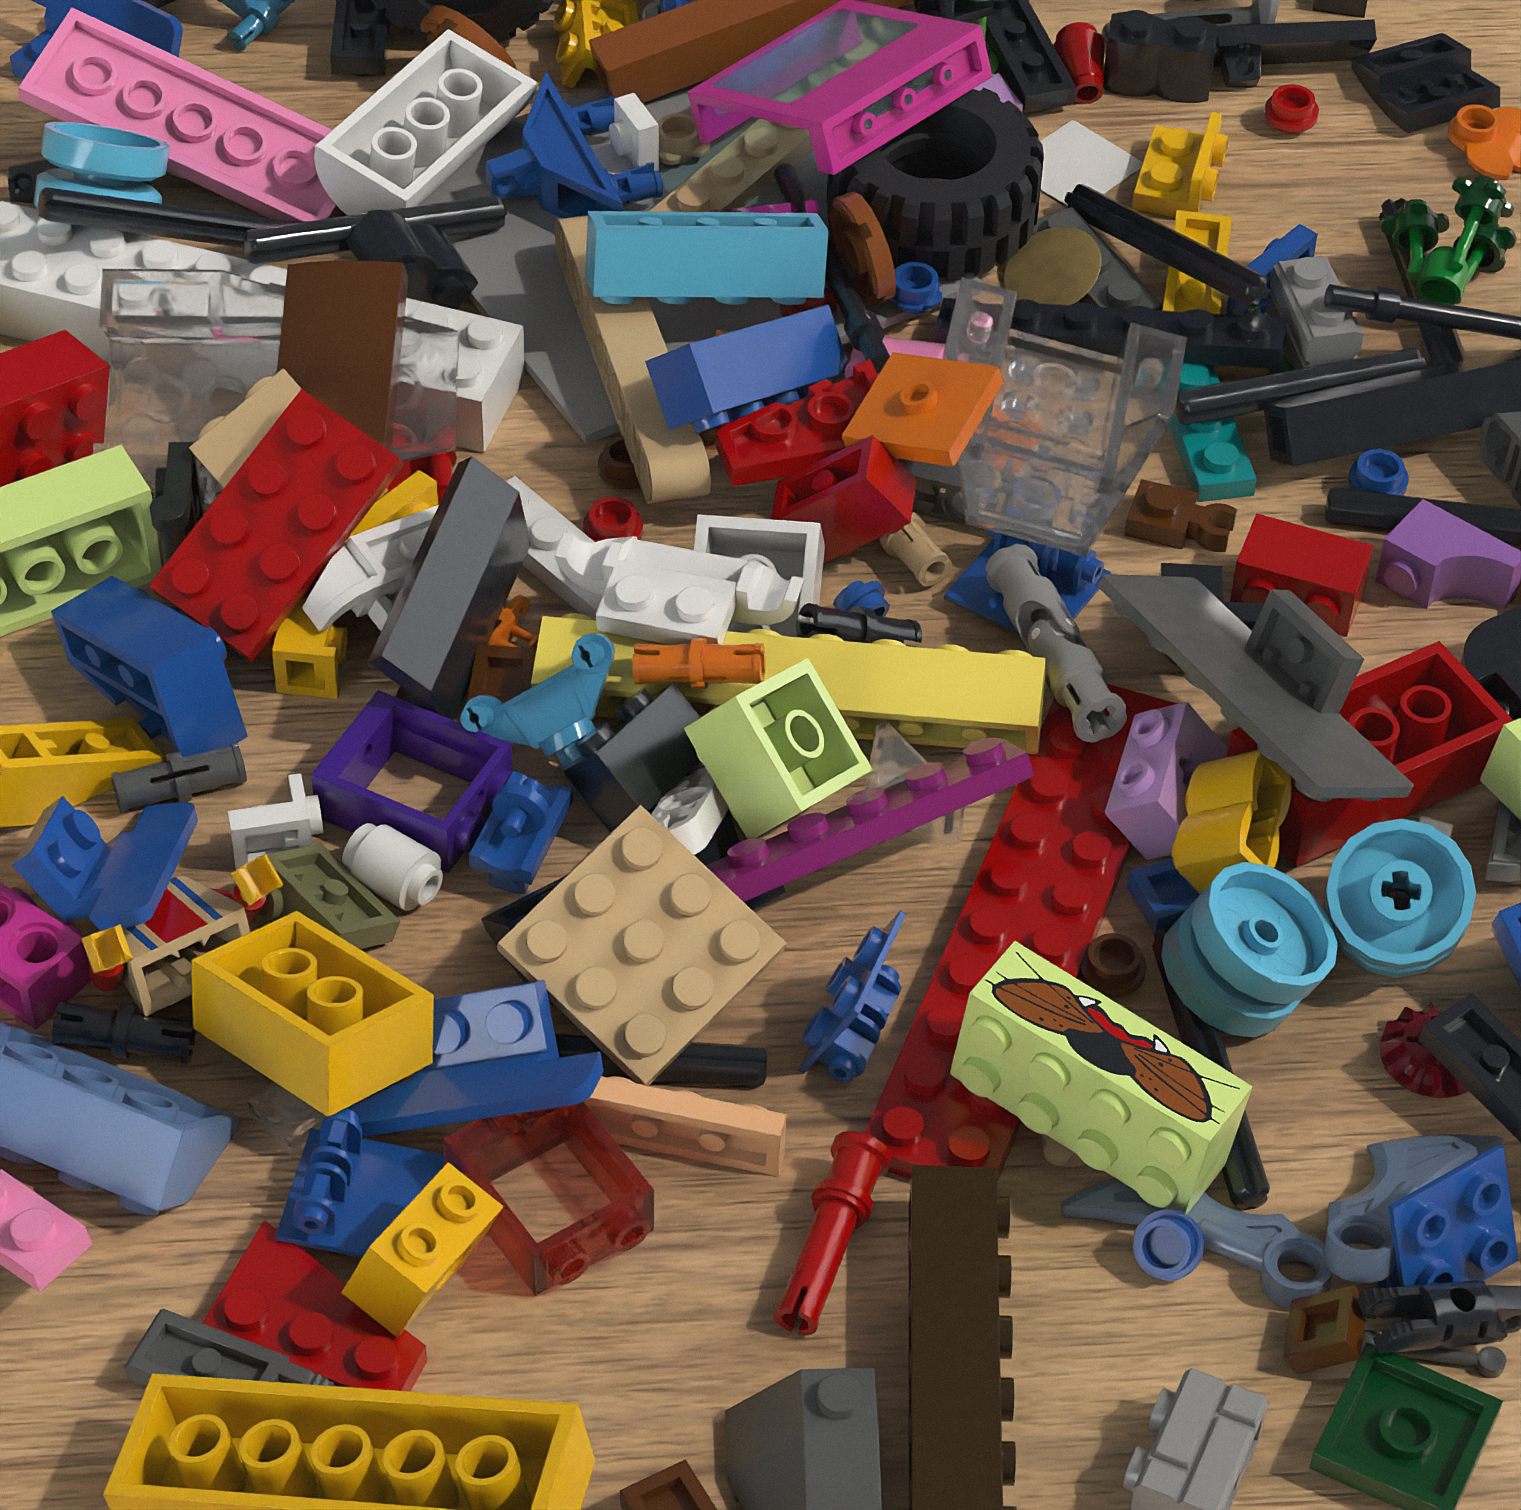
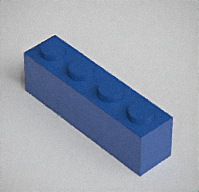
(747, 367)

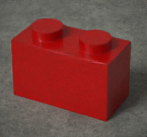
(851, 494)
(1314, 565)

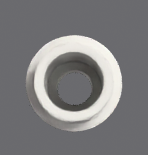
(393, 865)

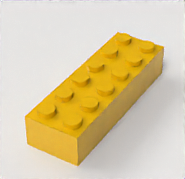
(345, 1449)

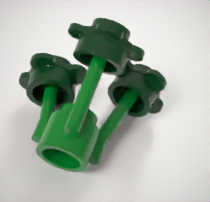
(1480, 247)

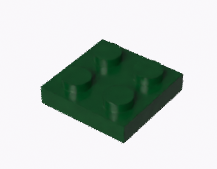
(1405, 1433)

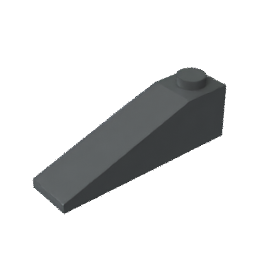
(807, 1443)

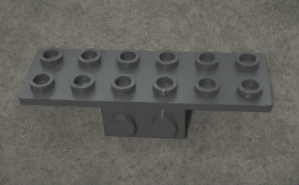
(1273, 681)

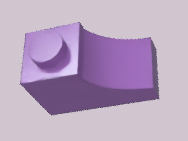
(1443, 558)

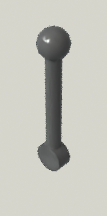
(1488, 1362)

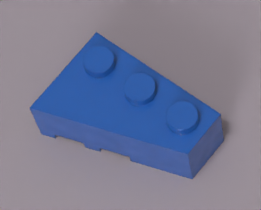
(155, 662)

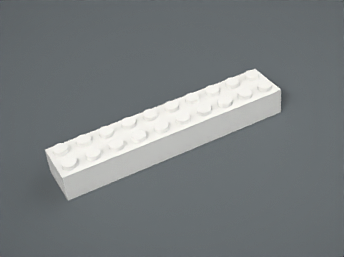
(55, 285)

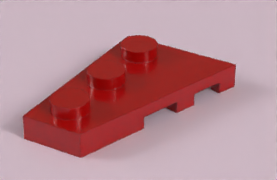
(794, 435)
(297, 1309)

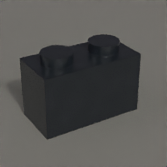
(637, 756)

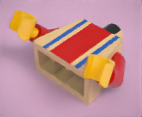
(188, 922)

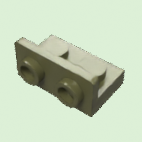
(329, 895)

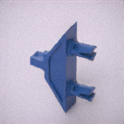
(560, 164)

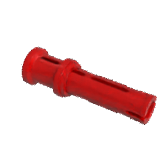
(840, 1206)

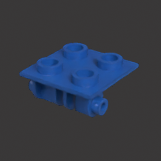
(1072, 574)
(859, 1007)
(351, 1187)
(1455, 1226)

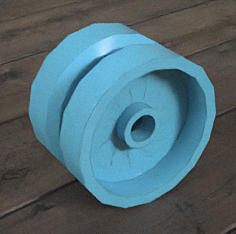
(101, 161)
(1405, 859)
(1249, 949)

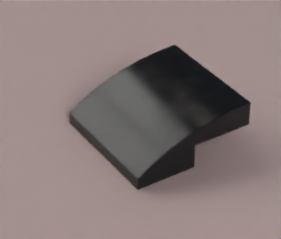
(1424, 81)

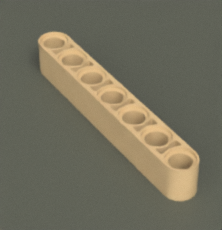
(621, 339)

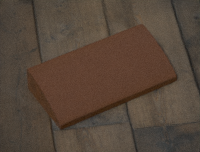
(346, 338)

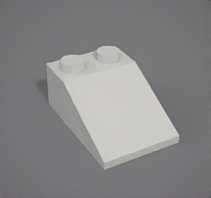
(782, 545)

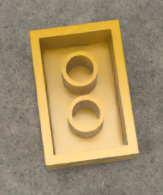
(312, 1012)

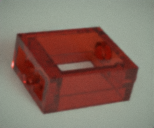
(508, 1141)

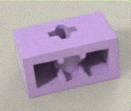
(1155, 774)

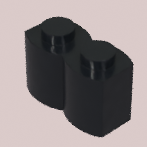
(1160, 56)
(430, 259)

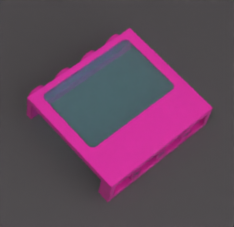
(847, 78)

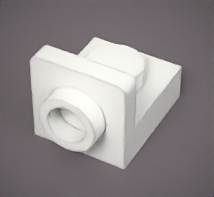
(632, 137)
(275, 826)

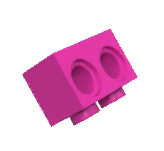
(38, 959)

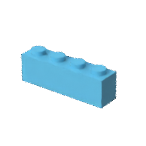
(705, 256)

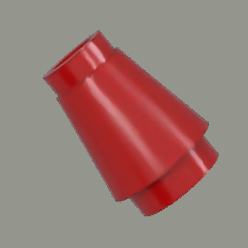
(1083, 56)

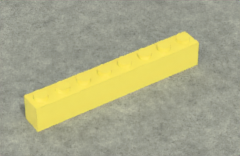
(923, 693)

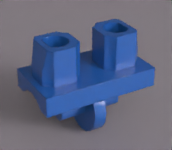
(519, 831)

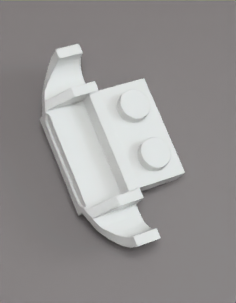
(368, 571)
(674, 591)

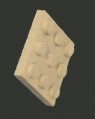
(642, 946)

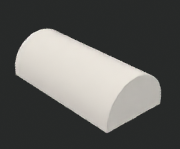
(420, 127)

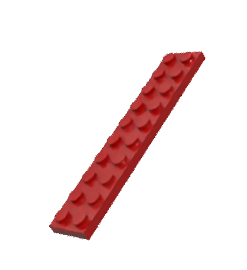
(1037, 886)

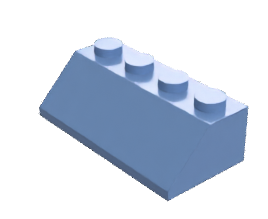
(105, 1124)

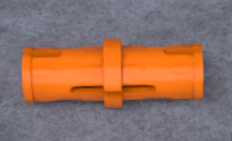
(699, 663)

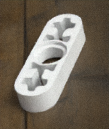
(692, 809)

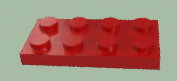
(276, 525)

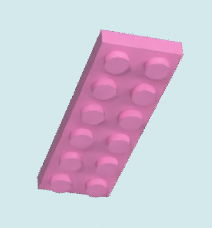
(213, 127)

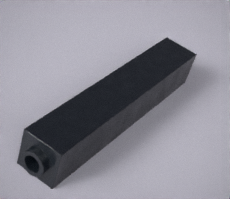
(1392, 409)

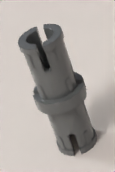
(221, 768)

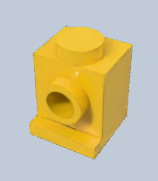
(308, 659)

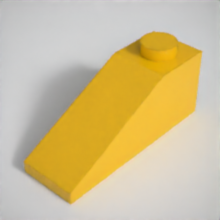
(65, 760)

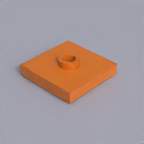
(925, 407)

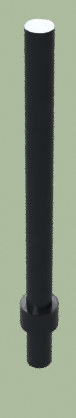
(1387, 305)
(861, 324)

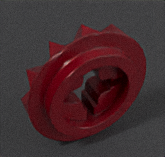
(1410, 1061)

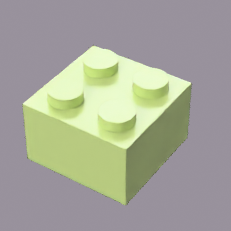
(777, 749)

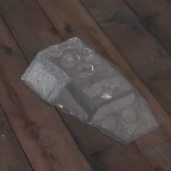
(201, 338)
(1063, 424)

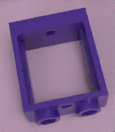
(401, 727)

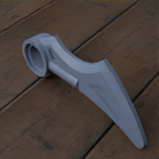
(1399, 1170)
(1247, 1238)

